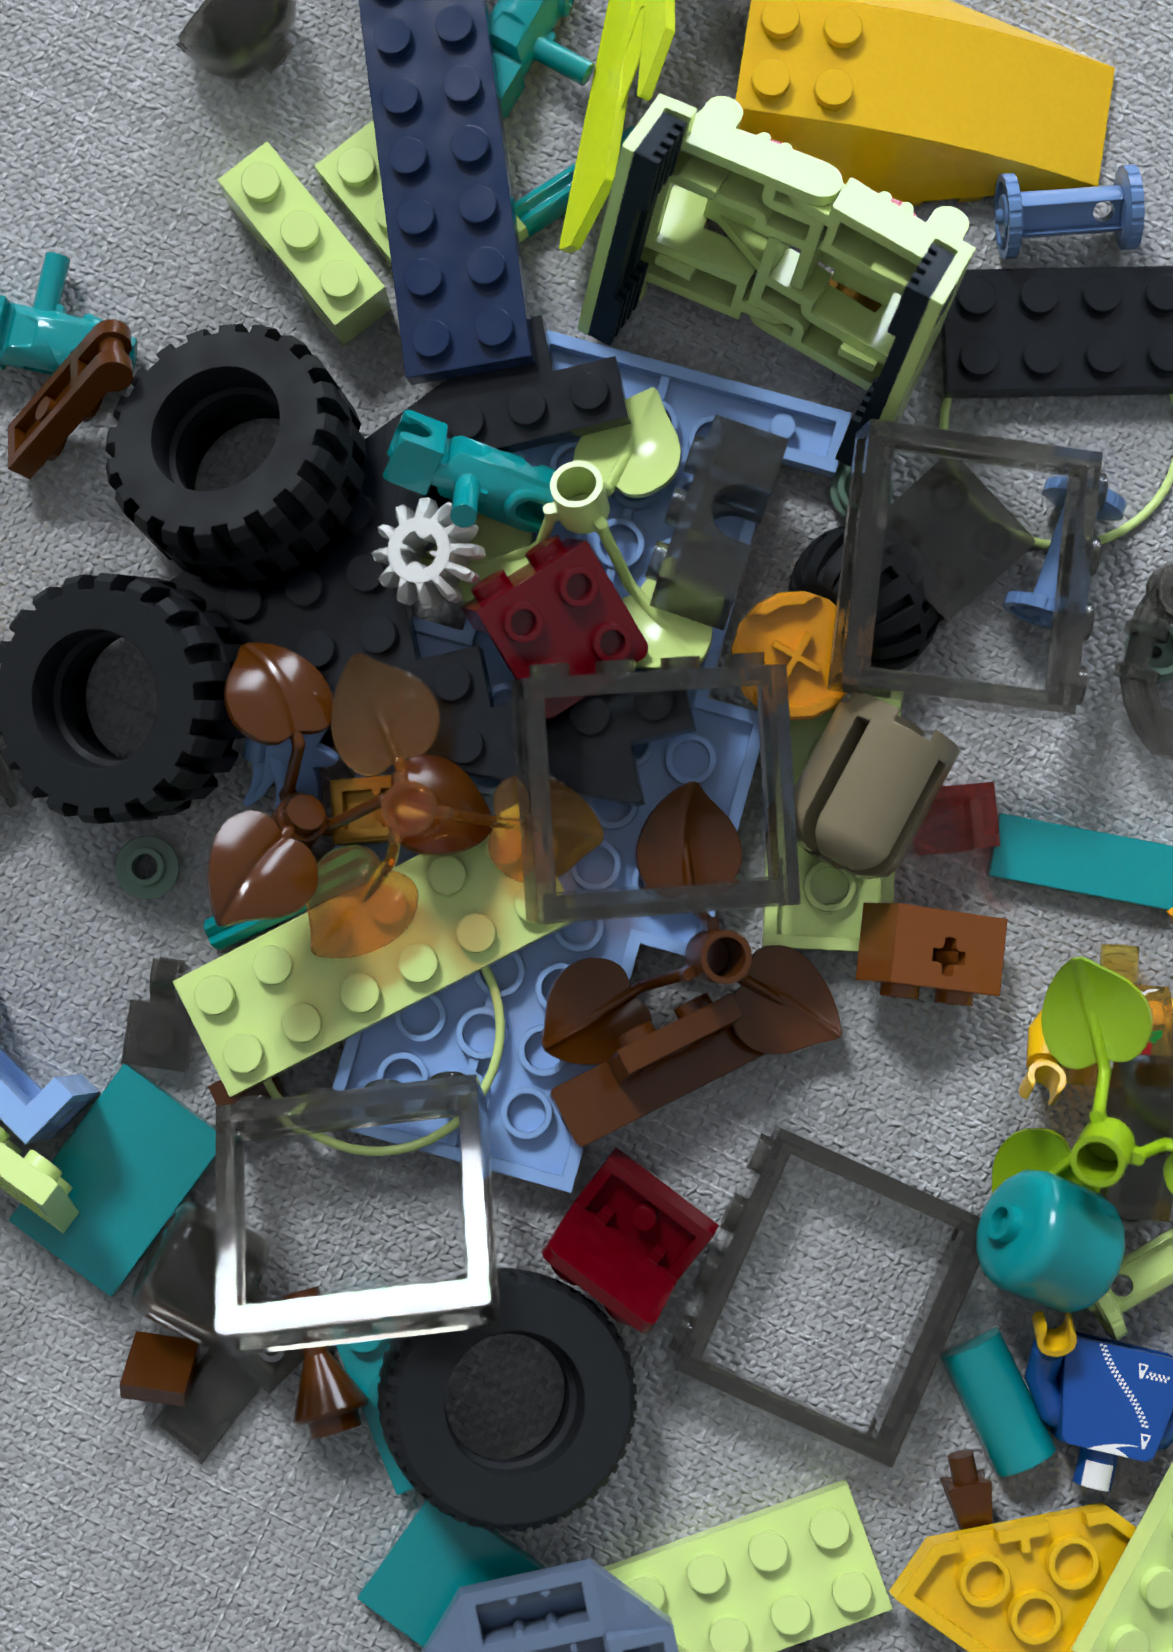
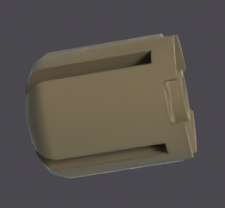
(869, 787)

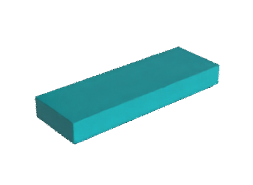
(1083, 862)

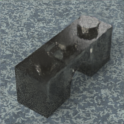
(701, 565)

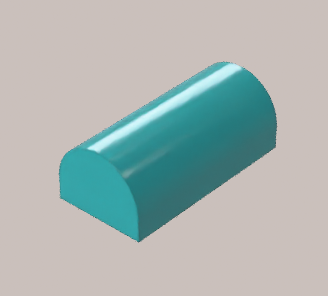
(998, 1403)

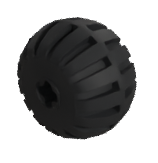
(903, 616)

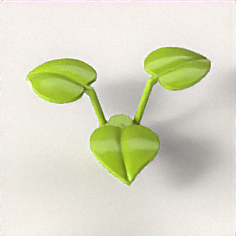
(1088, 1020)

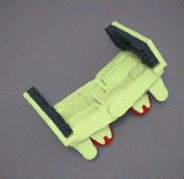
(764, 203)

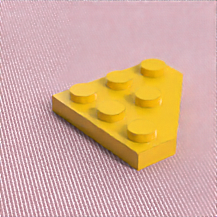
(1016, 1580)

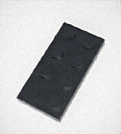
(1060, 333)

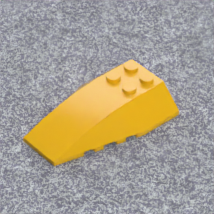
(923, 97)

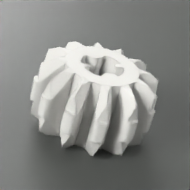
(406, 548)

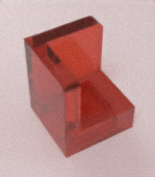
(960, 821)

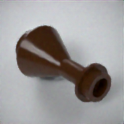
(326, 1392)

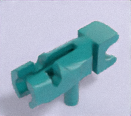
(525, 34)
(44, 334)
(468, 474)

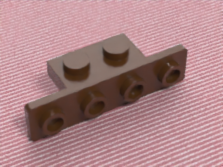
(654, 1069)

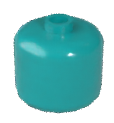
(1050, 1241)

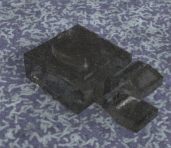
(159, 1028)

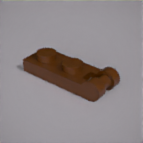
(70, 396)

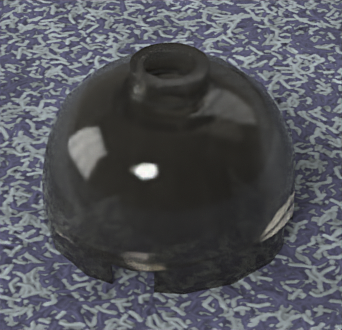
(239, 36)

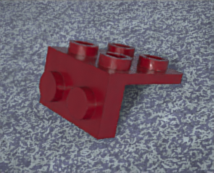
(555, 613)
(628, 1241)

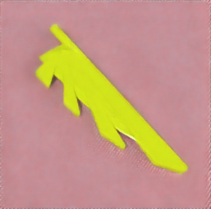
(631, 37)

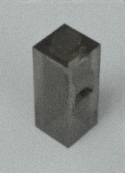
(1142, 1100)

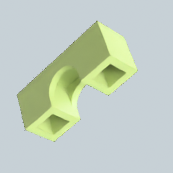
(306, 243)

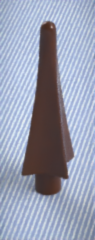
(968, 1491)

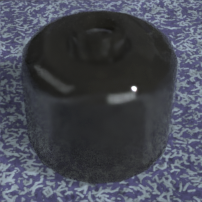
(180, 1274)

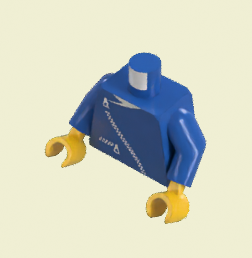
(1100, 1397)

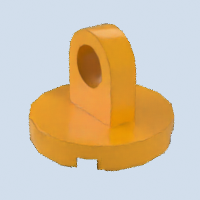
(796, 632)

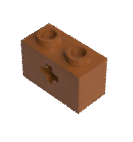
(932, 950)

